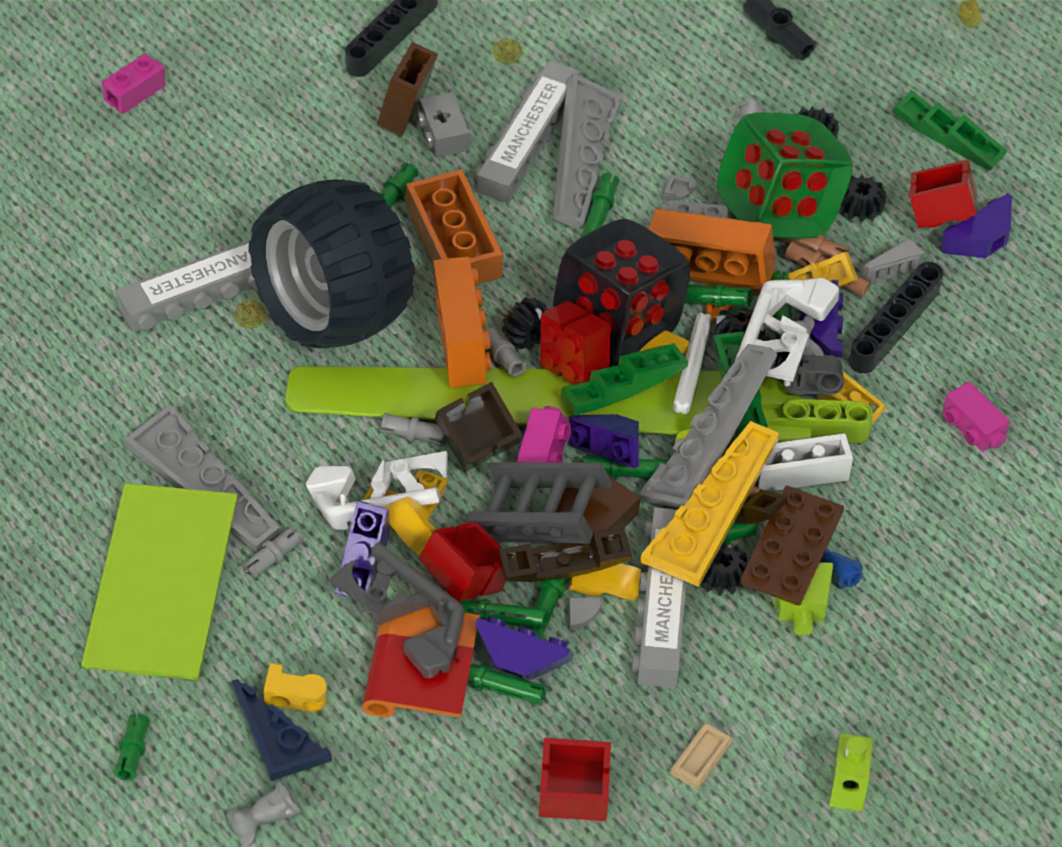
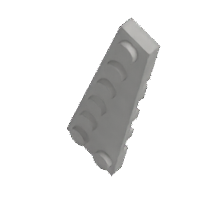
(585, 130)
(711, 430)
(186, 462)

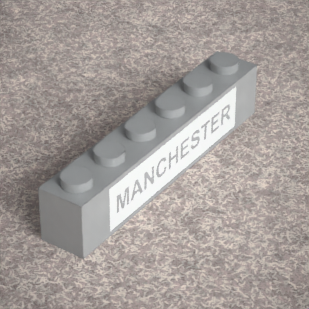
(525, 135)
(186, 288)
(662, 617)

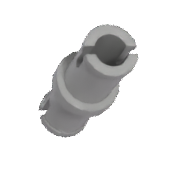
(505, 353)
(411, 429)
(272, 552)

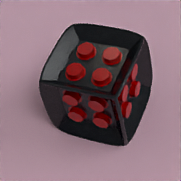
(626, 280)

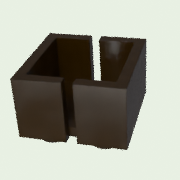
(479, 428)

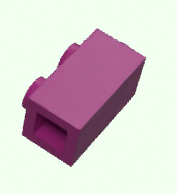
(134, 83)
(975, 417)
(544, 436)

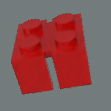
(943, 194)
(574, 342)
(464, 561)
(575, 779)

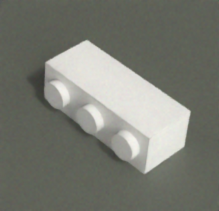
(807, 463)

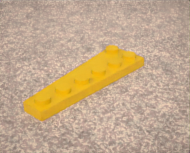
(702, 524)

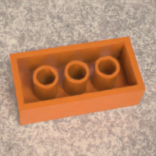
(453, 223)
(719, 247)
(461, 322)

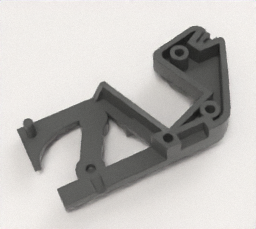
(427, 651)

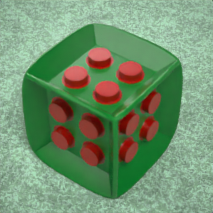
(784, 174)

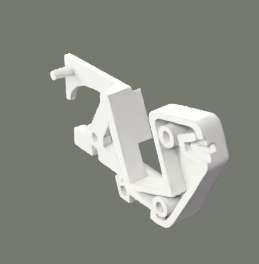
(810, 296)
(332, 484)

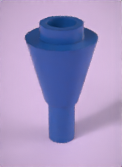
(845, 570)

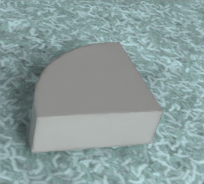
(678, 187)
(583, 611)

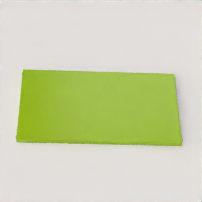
(160, 581)

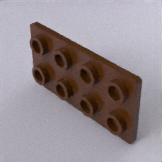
(792, 546)

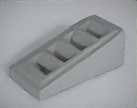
(895, 262)

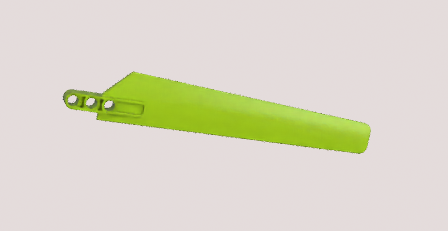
(425, 390)

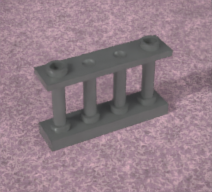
(548, 524)

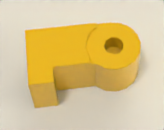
(294, 691)

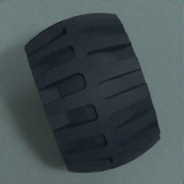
(331, 263)

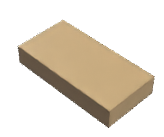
(701, 756)

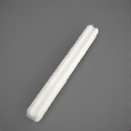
(694, 356)

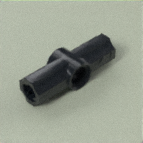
(780, 27)

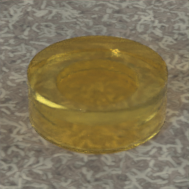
(970, 13)
(507, 51)
(250, 314)

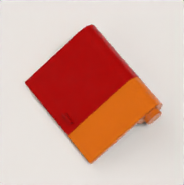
(398, 683)

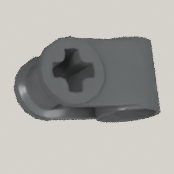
(813, 378)

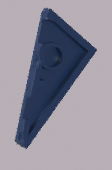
(280, 743)

